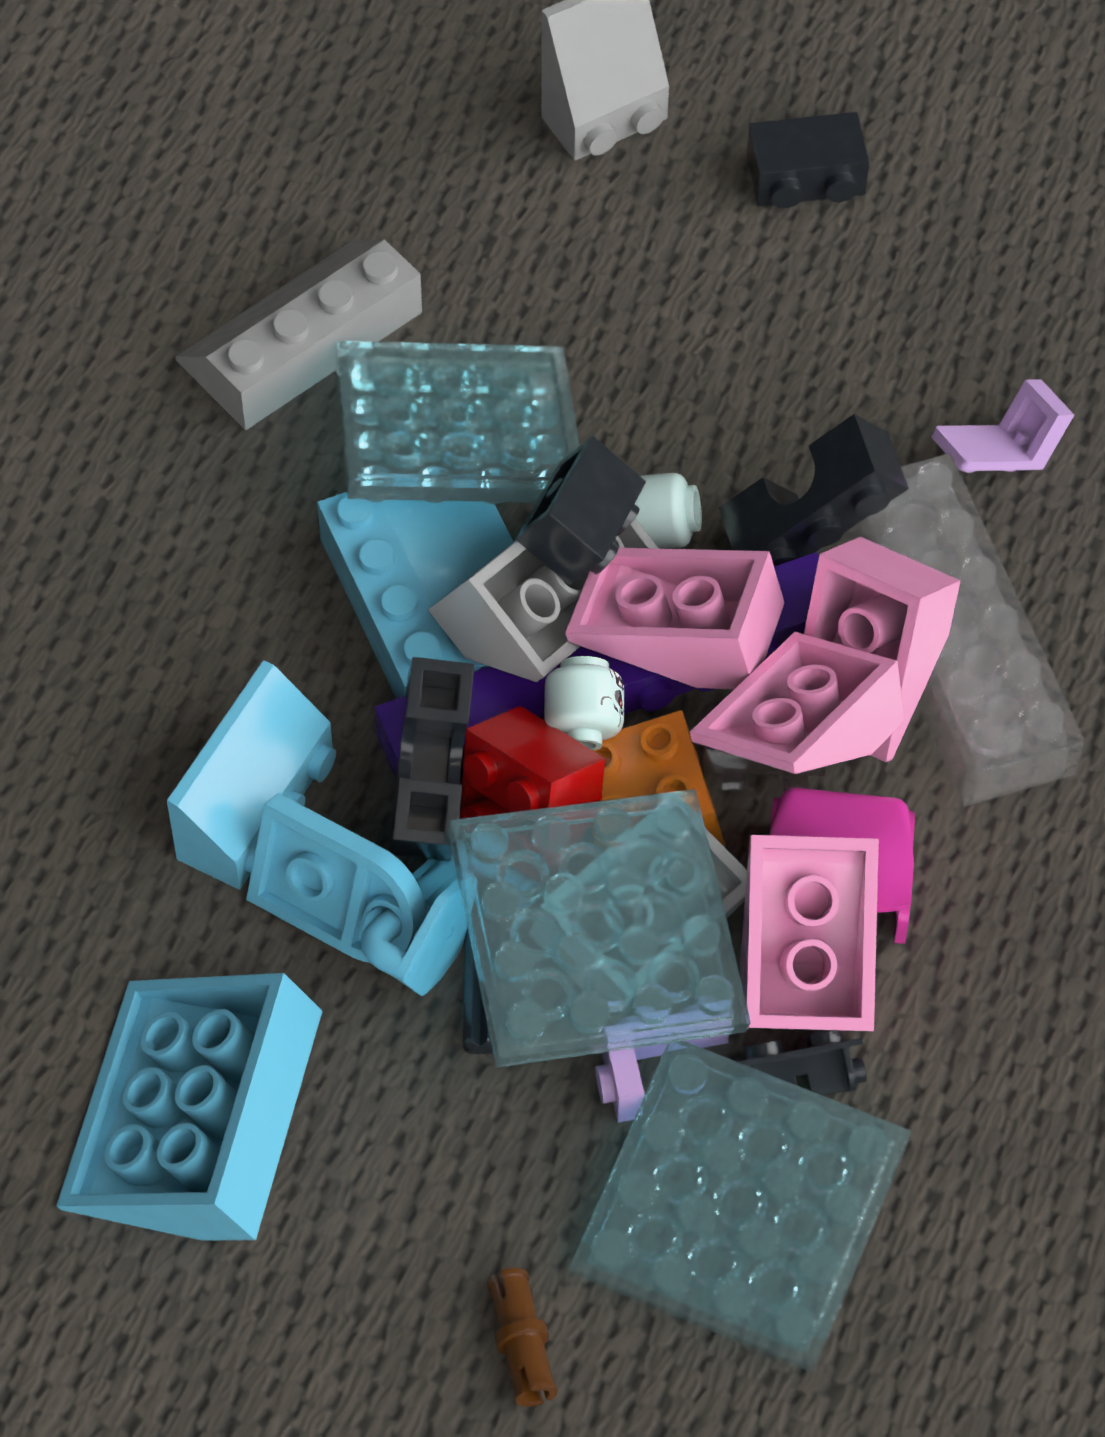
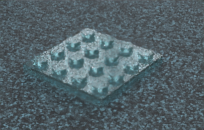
(453, 420)
(597, 927)
(741, 1203)

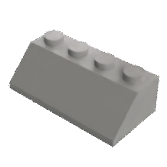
(293, 333)
(518, 610)

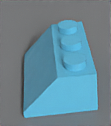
(261, 748)

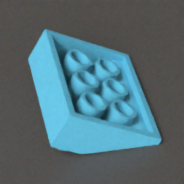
(400, 563)
(193, 1105)

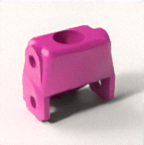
(858, 816)

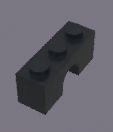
(851, 480)
(430, 757)

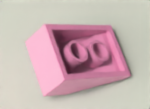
(886, 608)
(682, 613)
(808, 707)
(810, 932)

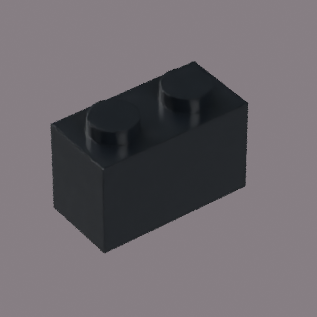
(807, 159)
(582, 512)

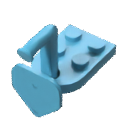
(357, 895)

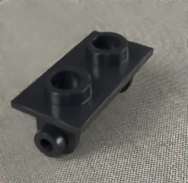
(824, 1062)

